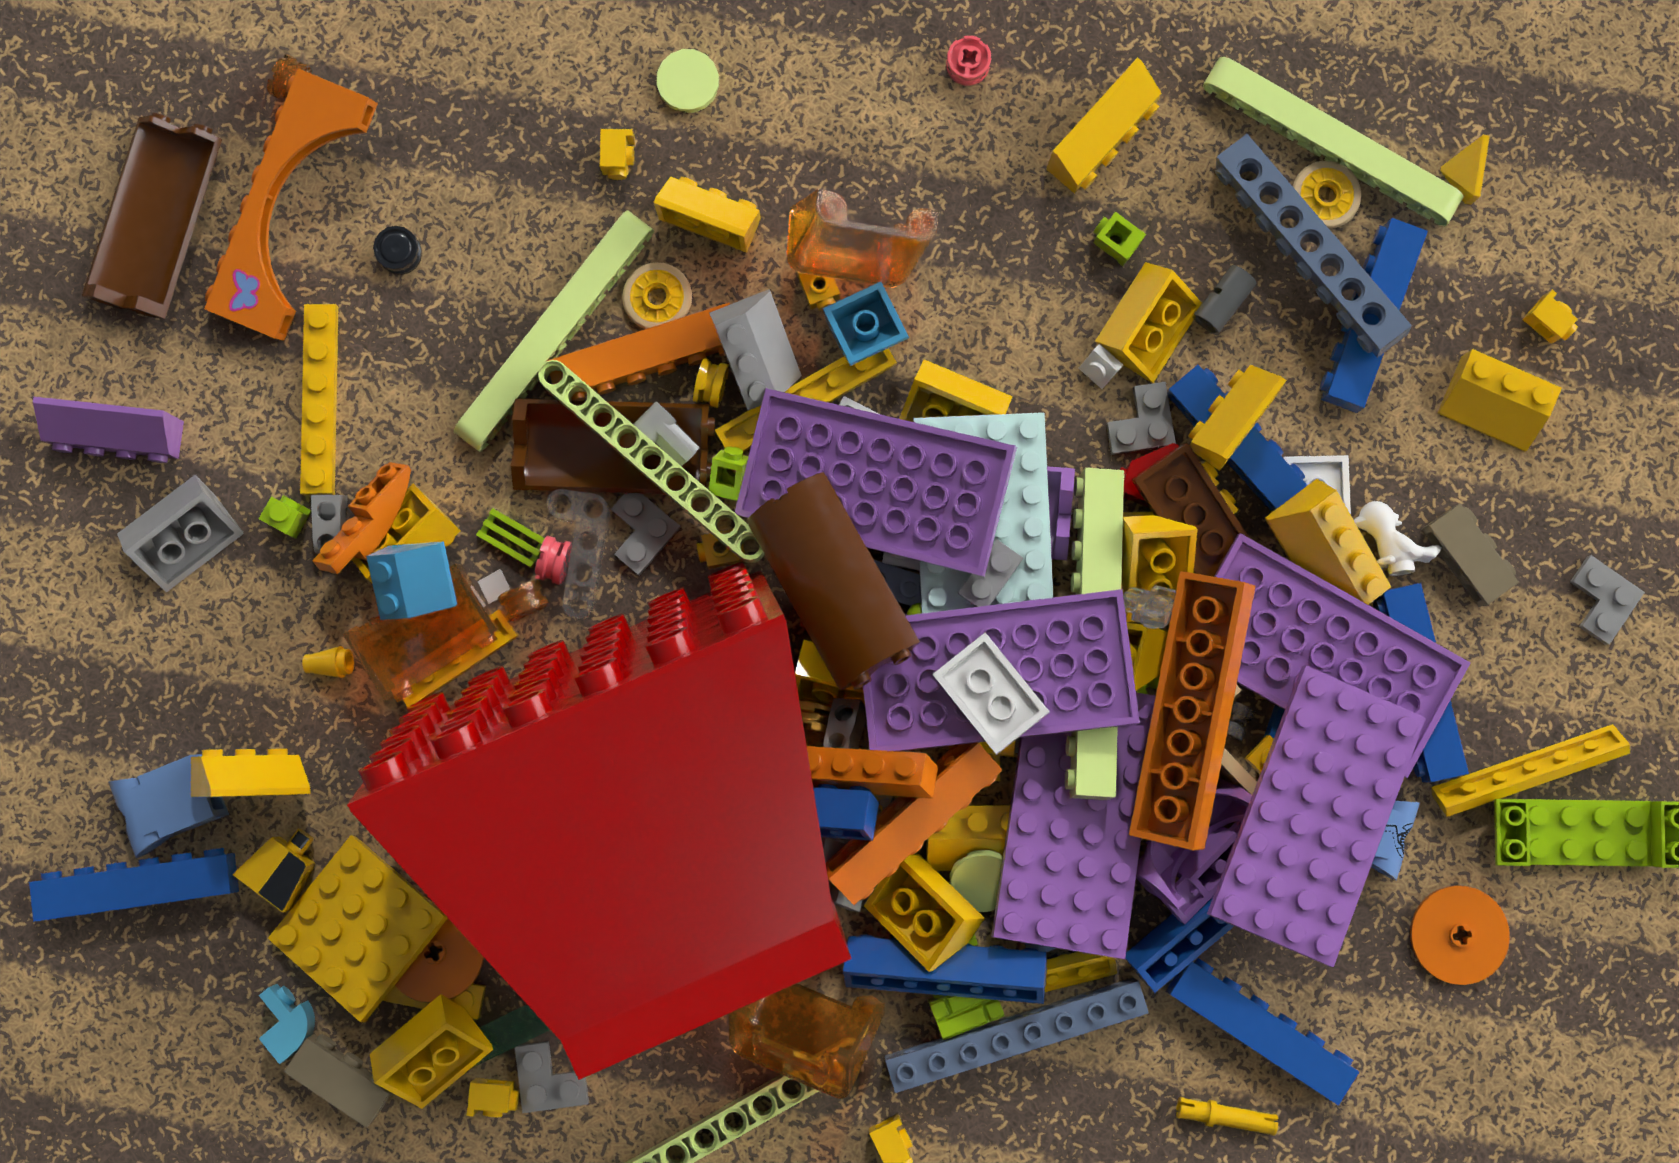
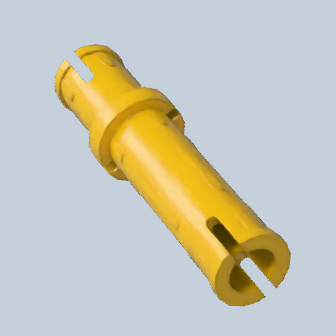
(1233, 1117)

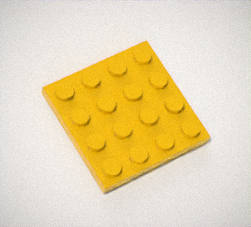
(358, 928)

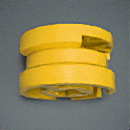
(710, 382)

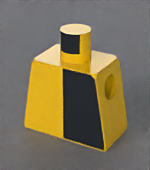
(279, 870)

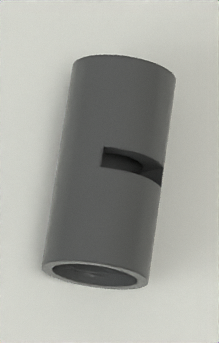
(1225, 299)

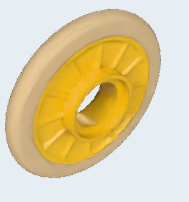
(1337, 178)
(653, 277)

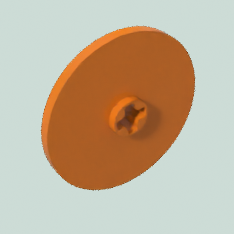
(1438, 920)
(450, 974)

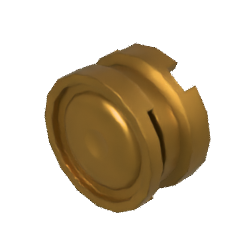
(814, 717)

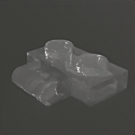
(1150, 607)

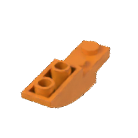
(374, 514)

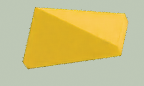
(1467, 169)

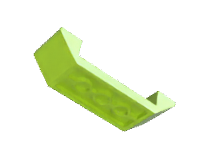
(1586, 832)

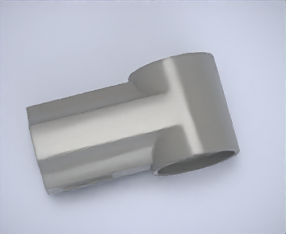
(662, 430)

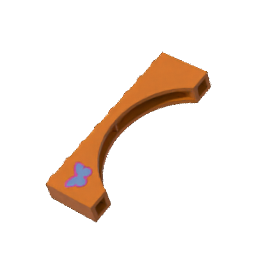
(310, 118)

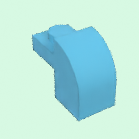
(293, 1026)

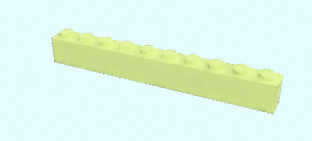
(1097, 570)

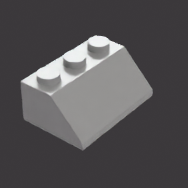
(756, 347)
(179, 533)

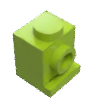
(1129, 234)
(723, 480)
(285, 515)

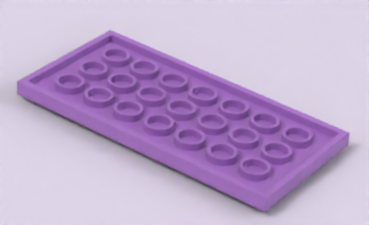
(900, 481)
(1316, 625)
(1063, 647)
(1316, 816)
(1068, 858)

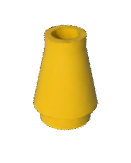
(330, 662)

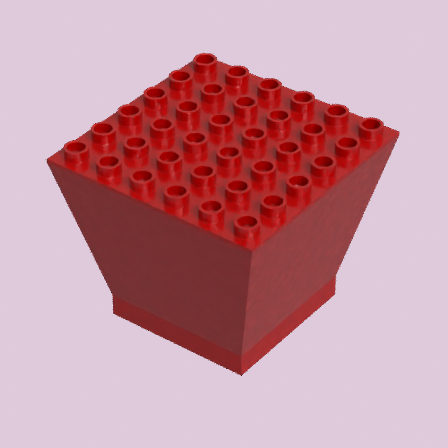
(623, 821)

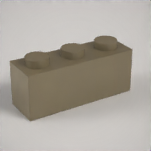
(1471, 555)
(338, 1079)

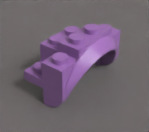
(1196, 869)

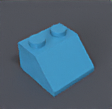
(865, 323)
(411, 580)

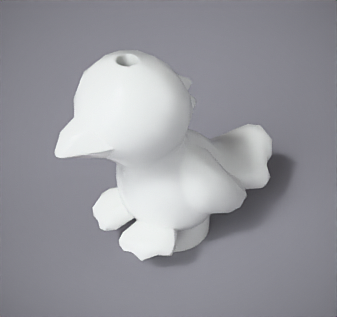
(1393, 547)

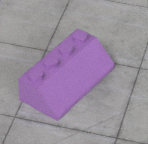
(108, 428)

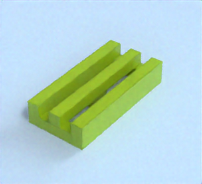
(488, 524)

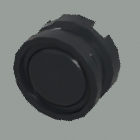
(397, 250)

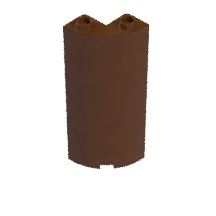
(152, 216)
(562, 452)
(832, 582)

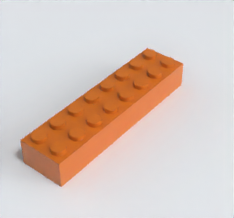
(1192, 710)

